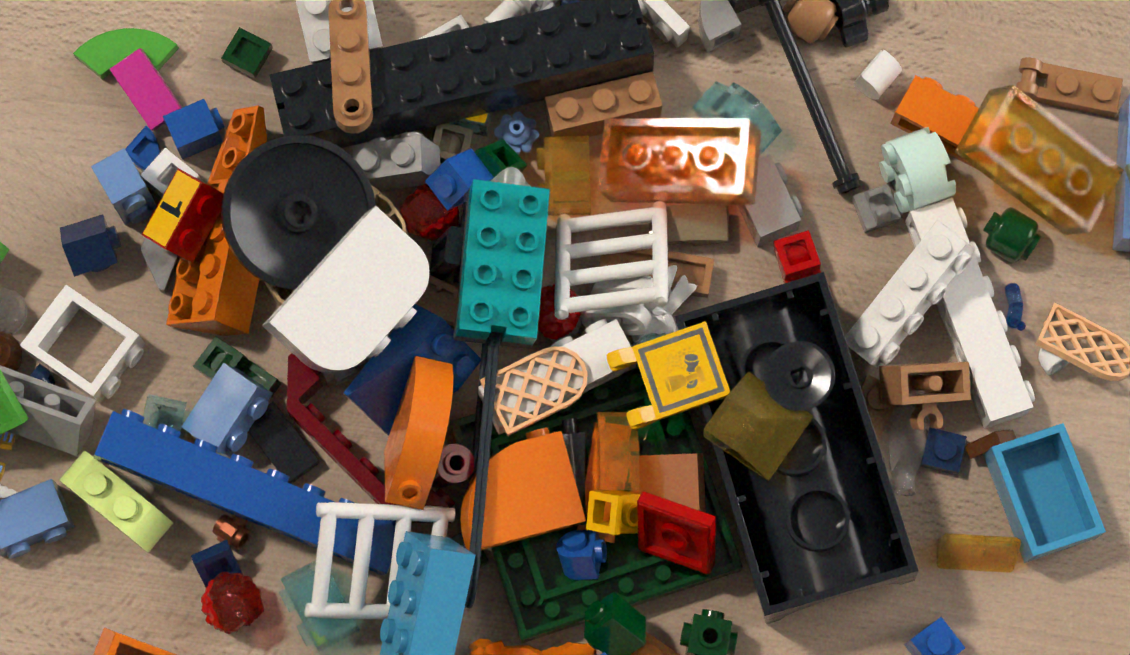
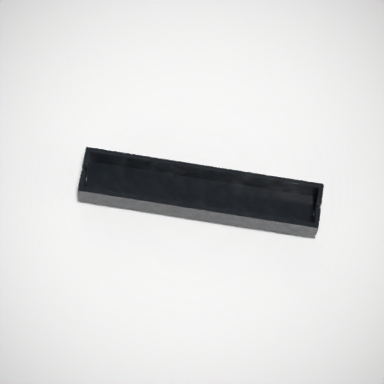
(475, 70)

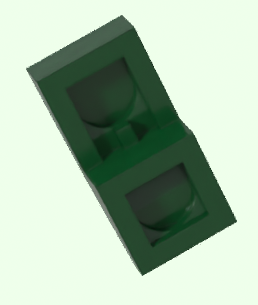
(221, 352)

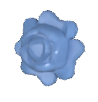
(517, 132)

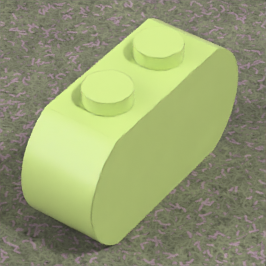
(116, 501)

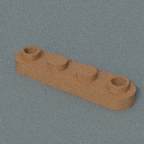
(350, 65)

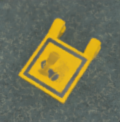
(677, 372)

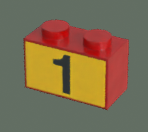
(184, 215)

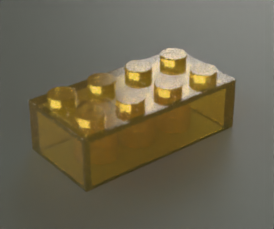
(1039, 160)

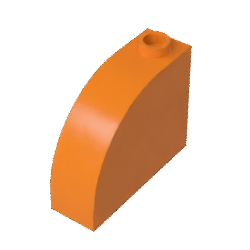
(418, 433)
(526, 492)

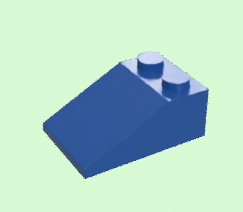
(383, 379)

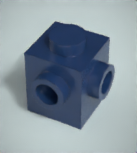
(90, 245)

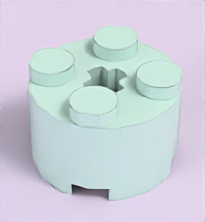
(917, 170)

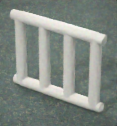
(566, 251)
(366, 514)

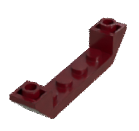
(301, 386)

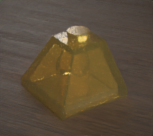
(755, 427)

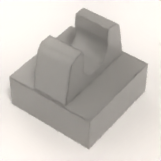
(876, 208)

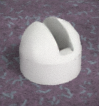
(1051, 362)

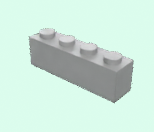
(54, 413)

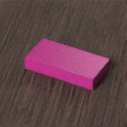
(145, 88)

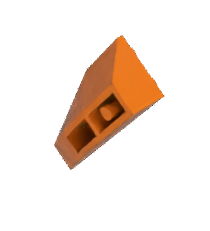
(215, 289)

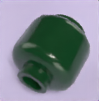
(1012, 235)

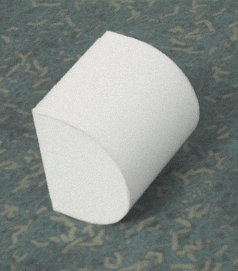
(878, 75)

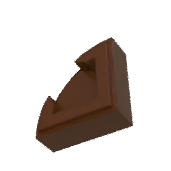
(982, 445)

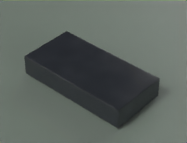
(446, 253)
(282, 444)

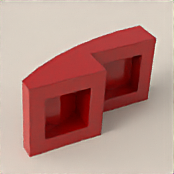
(797, 256)

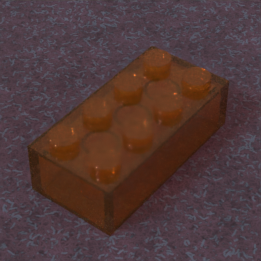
(679, 161)

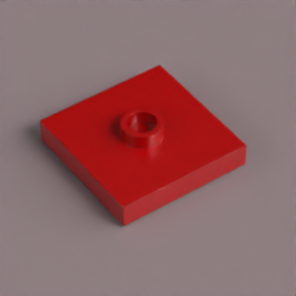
(676, 532)

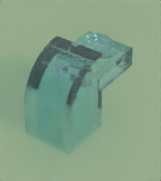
(738, 103)

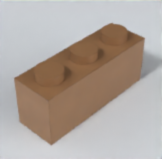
(585, 109)

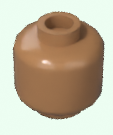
(811, 18)

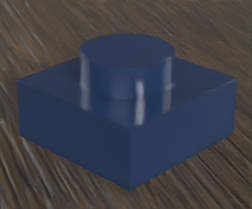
(943, 451)
(215, 560)

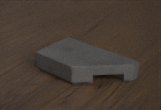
(160, 262)

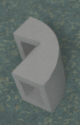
(717, 23)

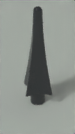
(576, 450)

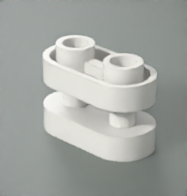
(632, 318)

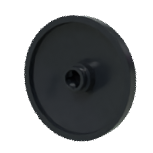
(292, 206)

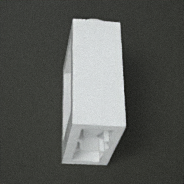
(55, 321)

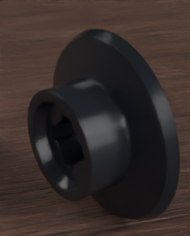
(794, 358)

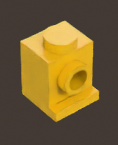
(622, 512)

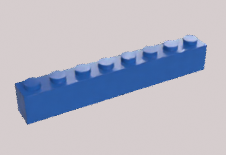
(233, 485)

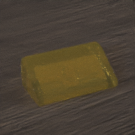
(977, 552)

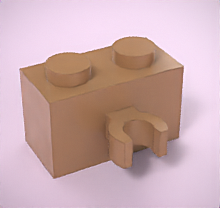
(925, 386)

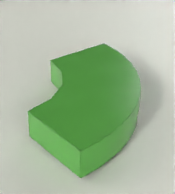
(113, 46)

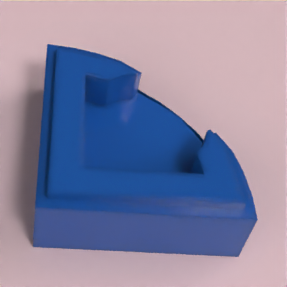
(143, 149)

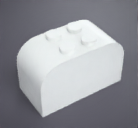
(353, 296)

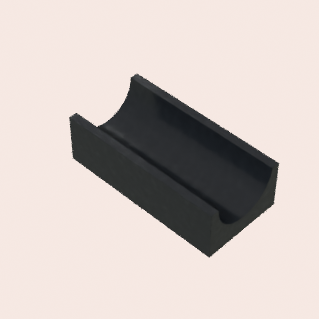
(829, 510)

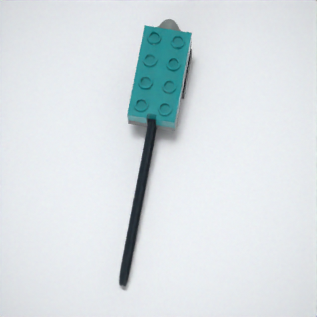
(497, 300)

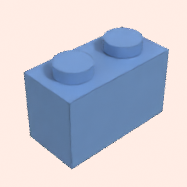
(125, 187)
(227, 410)
(33, 517)

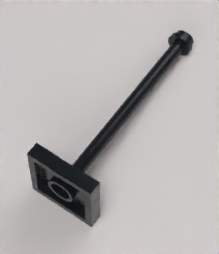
(845, 180)

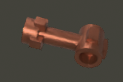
(232, 530)

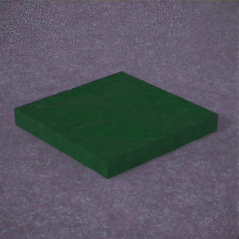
(530, 568)

